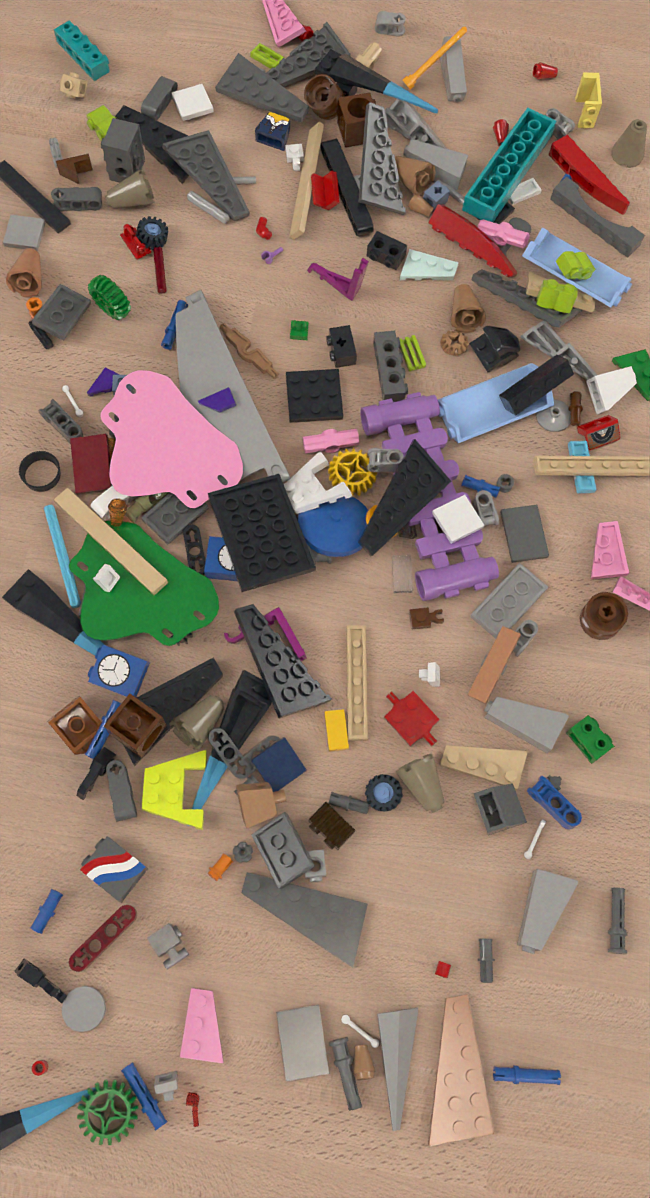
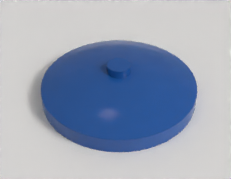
(334, 527)

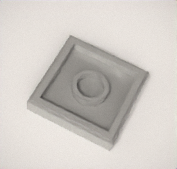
(24, 232)

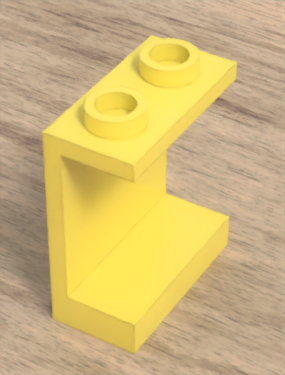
(590, 93)

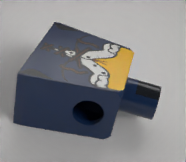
(273, 131)

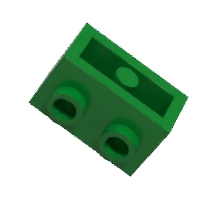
(590, 739)

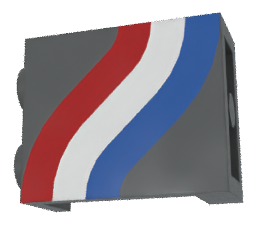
(113, 869)

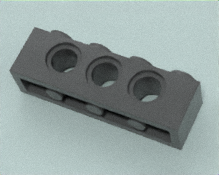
(388, 341)

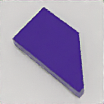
(102, 383)
(219, 401)

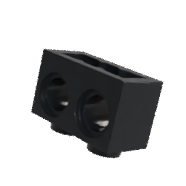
(382, 249)

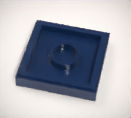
(279, 764)

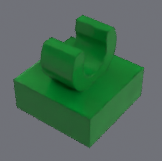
(299, 330)

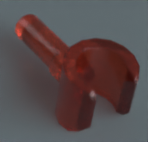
(193, 1100)

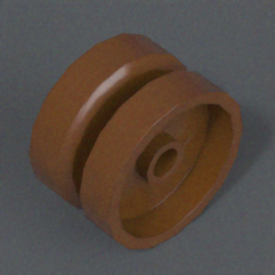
(603, 616)

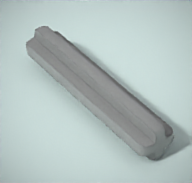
(208, 207)

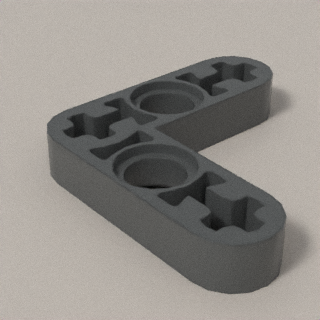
(244, 759)

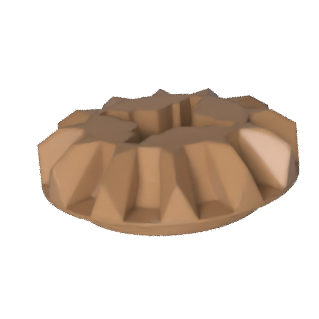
(457, 348)

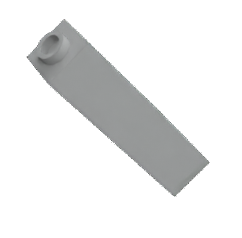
(453, 71)
(448, 163)
(530, 723)
(543, 908)

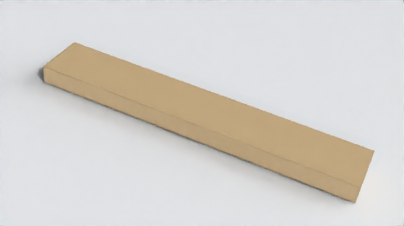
(356, 683)

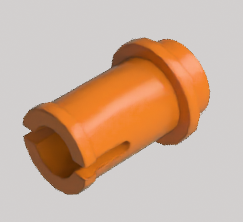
(220, 867)

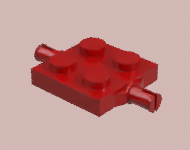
(411, 718)

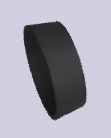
(36, 456)

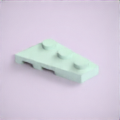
(422, 265)

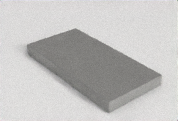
(509, 600)

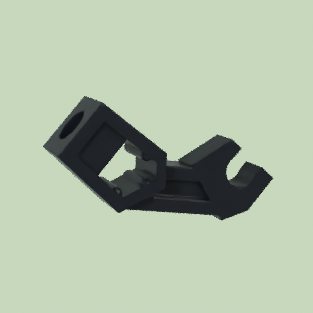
(97, 768)
(36, 977)

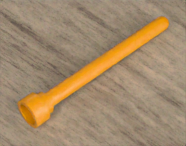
(411, 79)

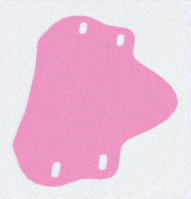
(166, 443)

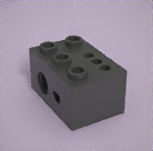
(123, 150)

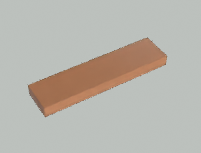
(494, 665)

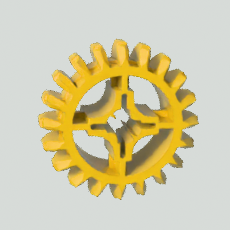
(341, 464)

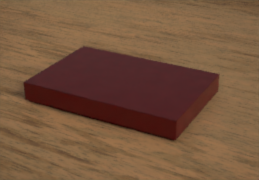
(91, 463)

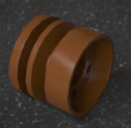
(318, 91)

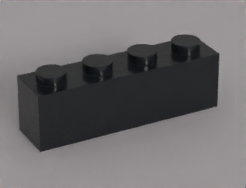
(536, 384)

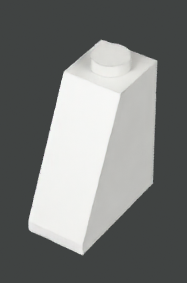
(610, 388)

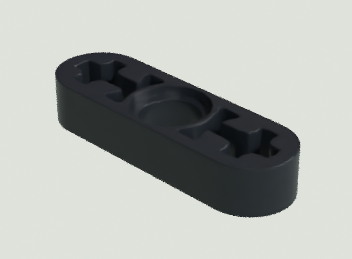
(200, 557)

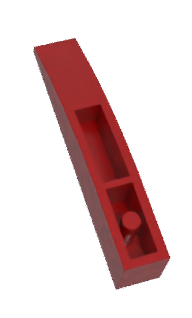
(587, 174)
(470, 237)

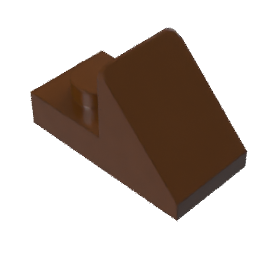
(74, 165)

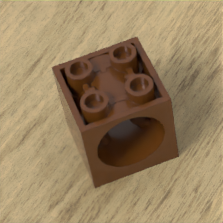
(352, 118)
(135, 725)

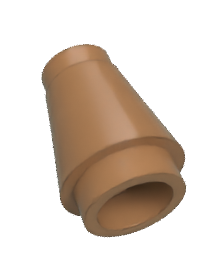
(420, 206)
(363, 1063)

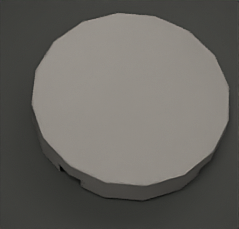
(83, 1009)

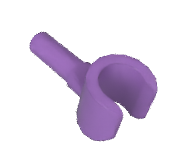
(270, 255)

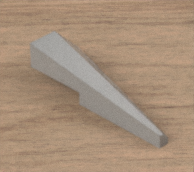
(408, 122)
(547, 341)
(397, 1040)

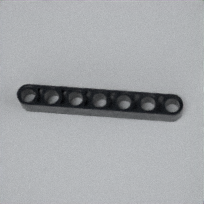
(347, 186)

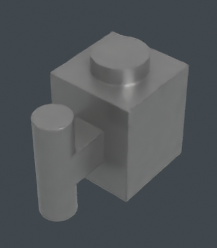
(165, 941)

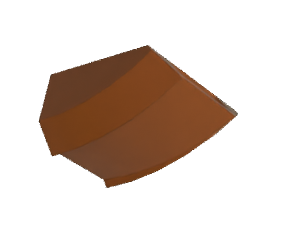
(76, 725)

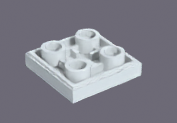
(192, 102)
(458, 519)

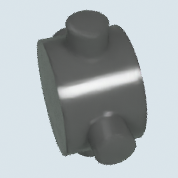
(555, 781)

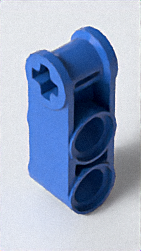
(550, 793)

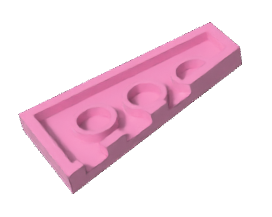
(282, 21)
(632, 593)

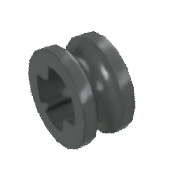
(503, 478)

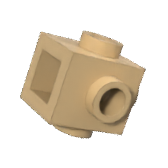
(73, 85)

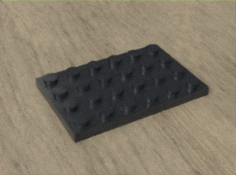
(261, 532)

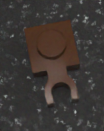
(421, 618)

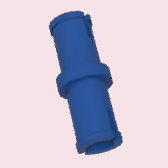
(480, 485)
(46, 911)

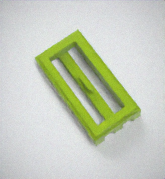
(265, 59)
(407, 340)

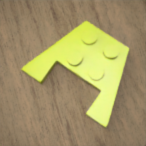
(165, 789)

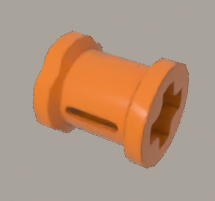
(34, 305)

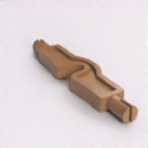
(255, 356)

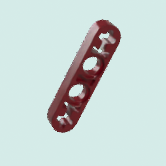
(104, 939)

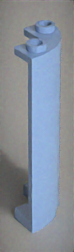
(604, 284)
(481, 409)

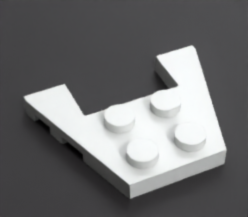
(307, 492)

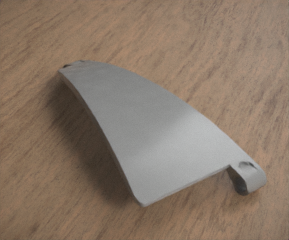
(207, 368)

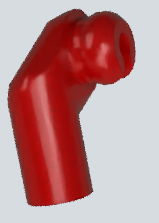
(262, 230)

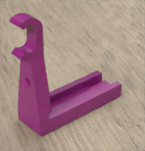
(344, 285)
(276, 614)

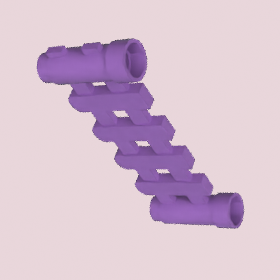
(445, 578)

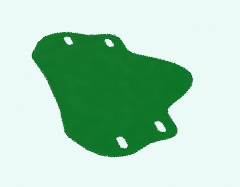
(131, 606)

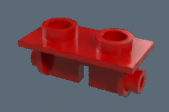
(135, 246)

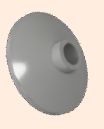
(554, 422)

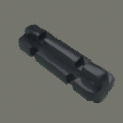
(42, 336)

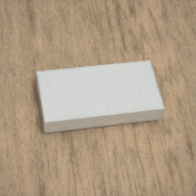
(524, 191)

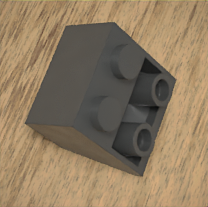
(500, 808)

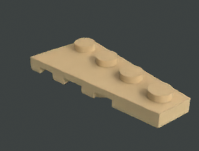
(487, 764)

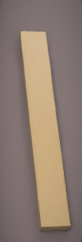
(305, 186)
(592, 465)
(111, 541)

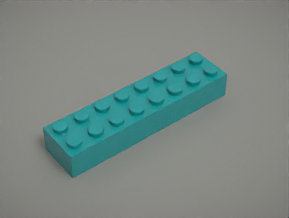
(508, 165)

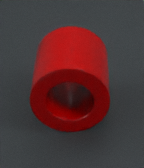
(442, 969)
(34, 1067)

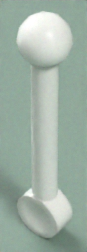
(79, 412)
(528, 854)
(346, 1020)

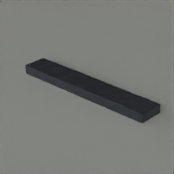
(33, 198)

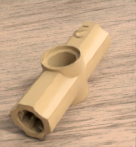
(370, 55)

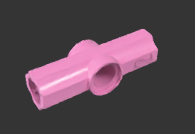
(504, 233)
(331, 440)

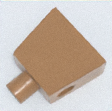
(258, 802)

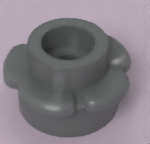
(242, 857)

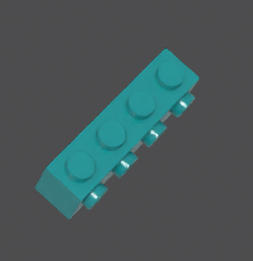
(82, 50)

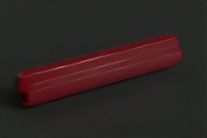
(159, 270)

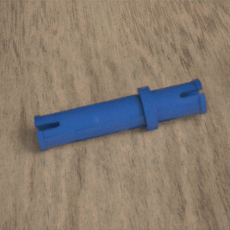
(170, 331)
(102, 734)
(525, 1075)
(144, 1096)

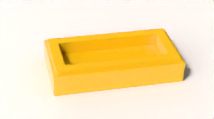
(336, 730)

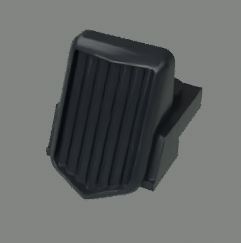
(495, 347)

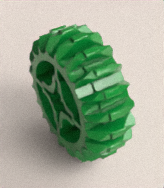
(109, 297)
(97, 1110)

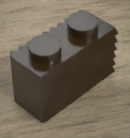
(331, 826)

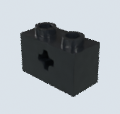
(342, 346)

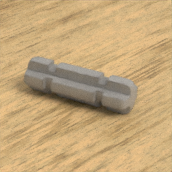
(55, 150)

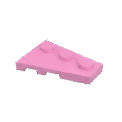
(609, 552)
(201, 1030)

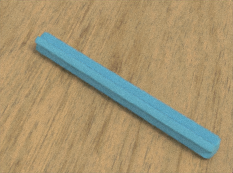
(62, 556)

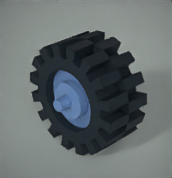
(152, 232)
(383, 792)

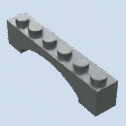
(622, 238)

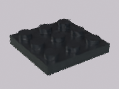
(314, 395)

